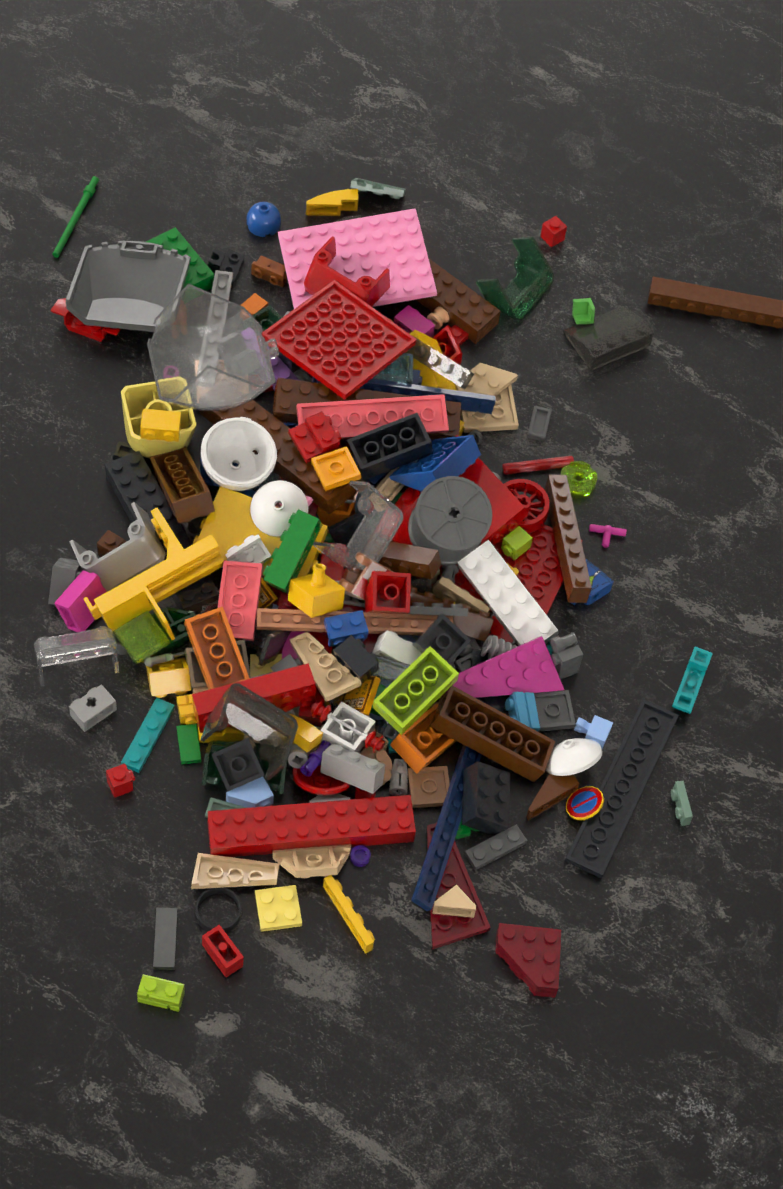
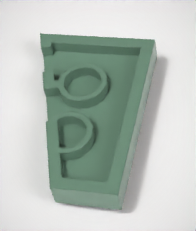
(378, 188)

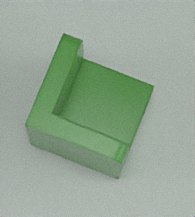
(583, 311)

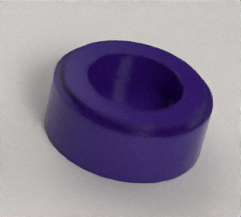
(360, 856)

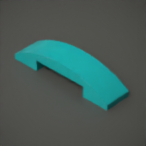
(692, 680)

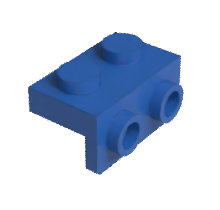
(344, 625)

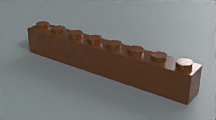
(716, 302)
(568, 539)
(474, 625)

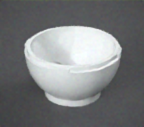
(233, 442)

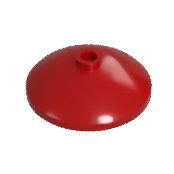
(319, 783)

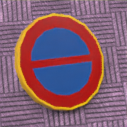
(584, 803)

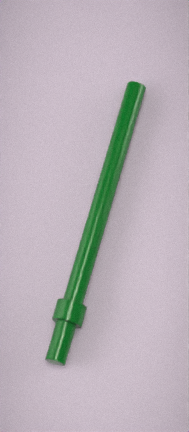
(88, 192)

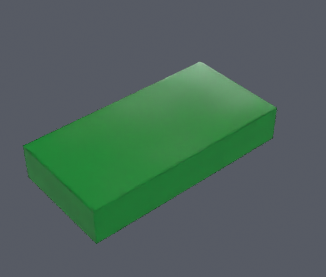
(188, 744)

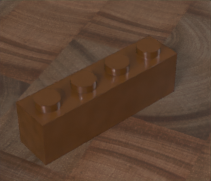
(411, 559)

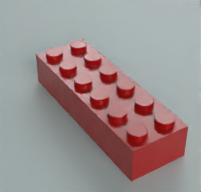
(282, 688)

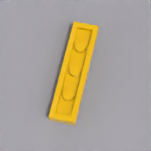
(353, 920)

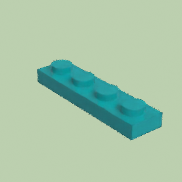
(147, 735)

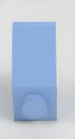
(251, 794)

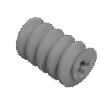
(495, 647)

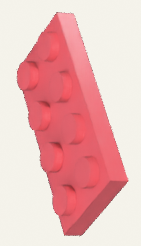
(240, 596)

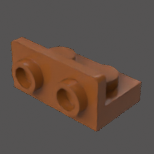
(269, 271)

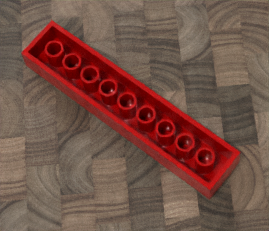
(311, 825)

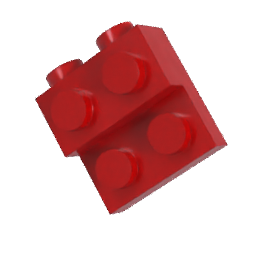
(315, 436)

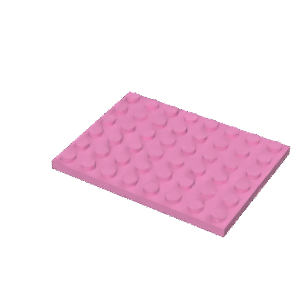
(364, 249)

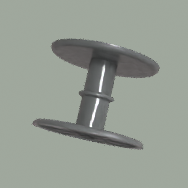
(450, 518)

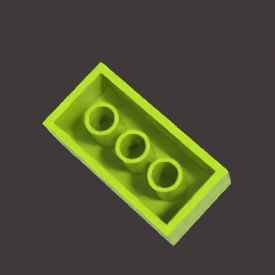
(415, 690)

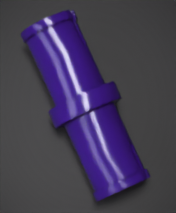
(315, 759)

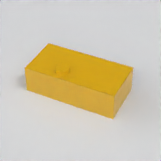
(429, 376)

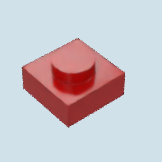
(460, 335)

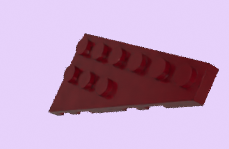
(448, 928)

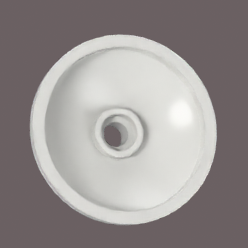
(271, 519)
(573, 756)

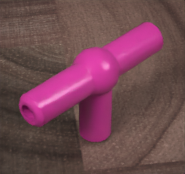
(608, 531)

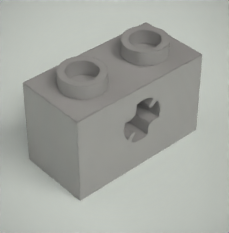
(92, 707)

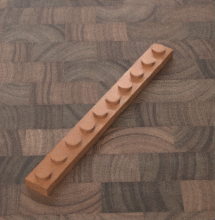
(376, 622)

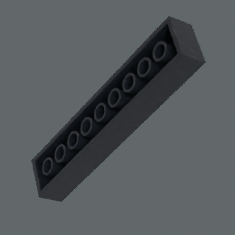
(135, 483)

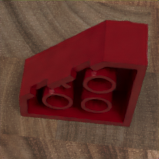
(531, 955)

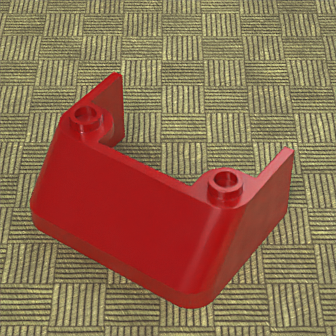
(321, 275)

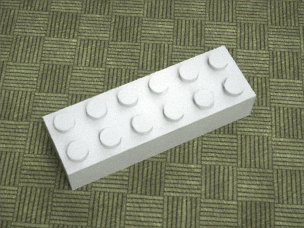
(506, 595)

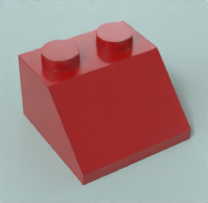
(388, 593)

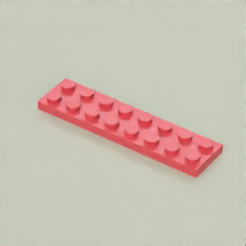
(361, 416)

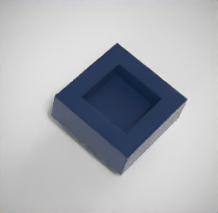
(417, 379)

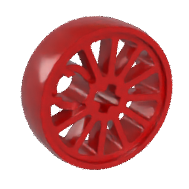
(537, 492)

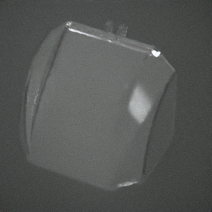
(209, 353)

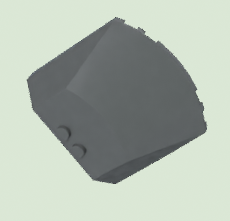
(126, 284)

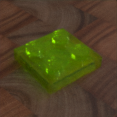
(141, 637)

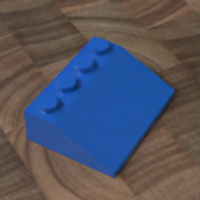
(449, 458)

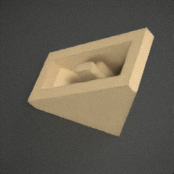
(454, 903)

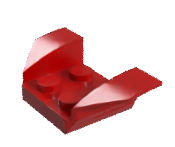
(75, 325)

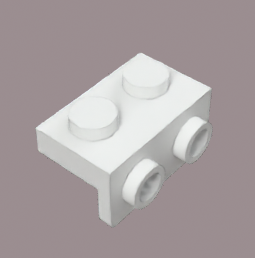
(250, 551)

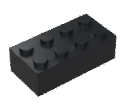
(390, 446)

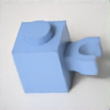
(596, 731)

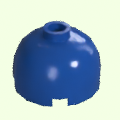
(263, 219)

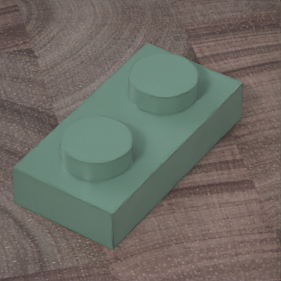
(683, 808)

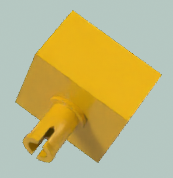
(316, 593)

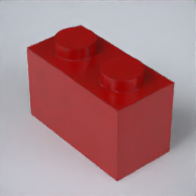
(222, 951)

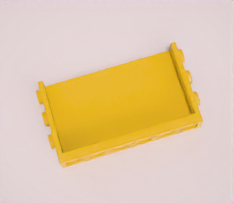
(233, 524)

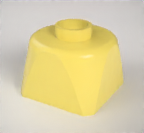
(145, 396)

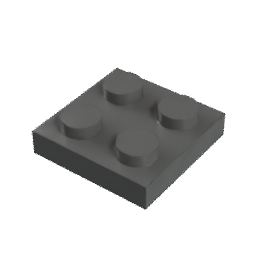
(554, 710)

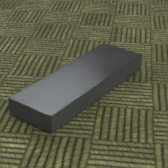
(165, 939)

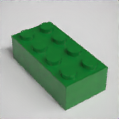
(198, 272)
(293, 550)

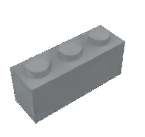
(352, 768)

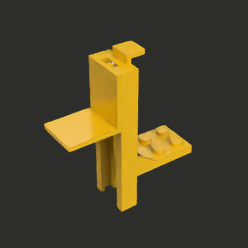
(159, 581)

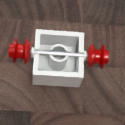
(347, 727)

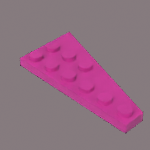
(516, 670)

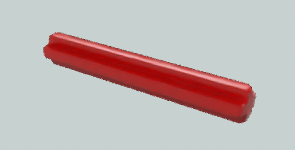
(535, 465)

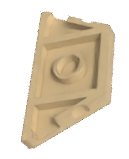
(488, 381)
(313, 860)

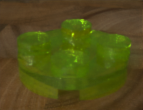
(581, 469)

